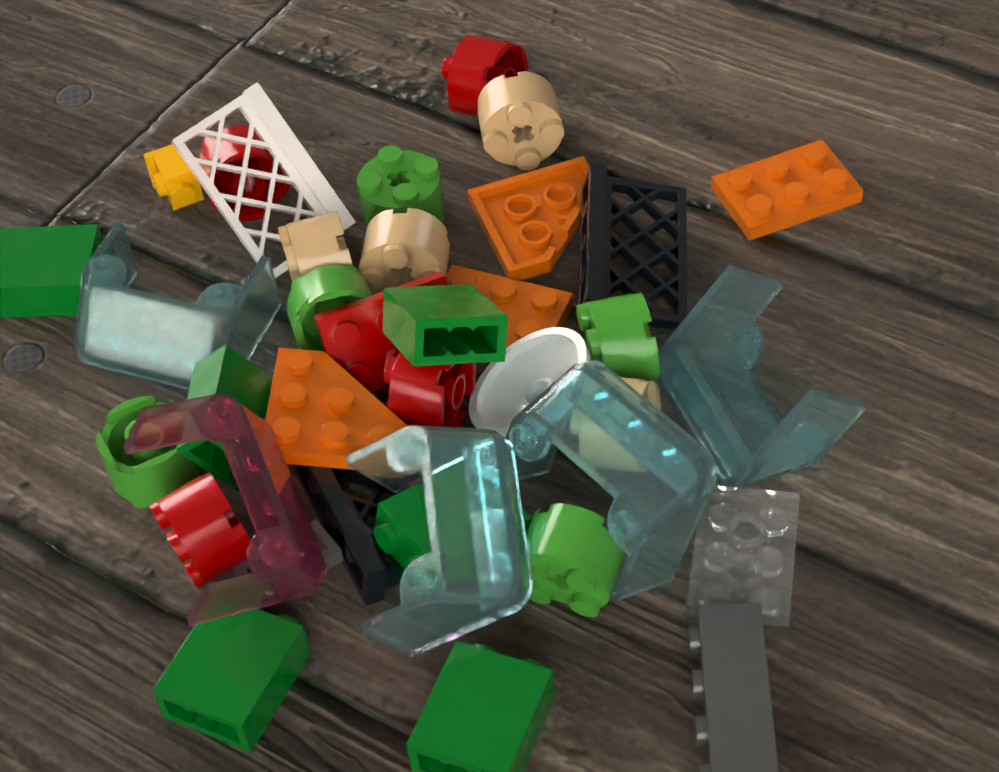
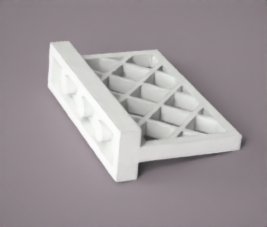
(287, 153)

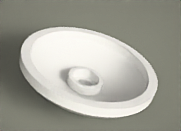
(527, 371)

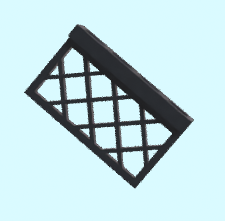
(598, 238)
(347, 527)

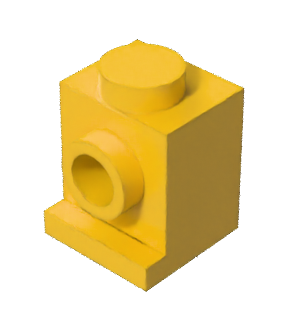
(173, 177)

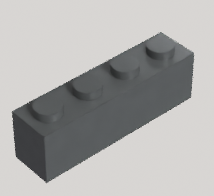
(733, 689)

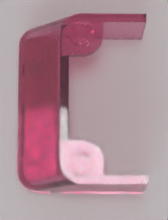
(284, 550)

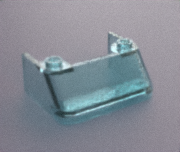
(160, 334)
(721, 403)
(633, 453)
(474, 529)

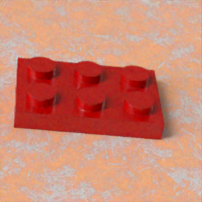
(355, 335)

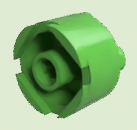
(398, 182)
(319, 292)
(621, 335)
(145, 474)
(572, 558)

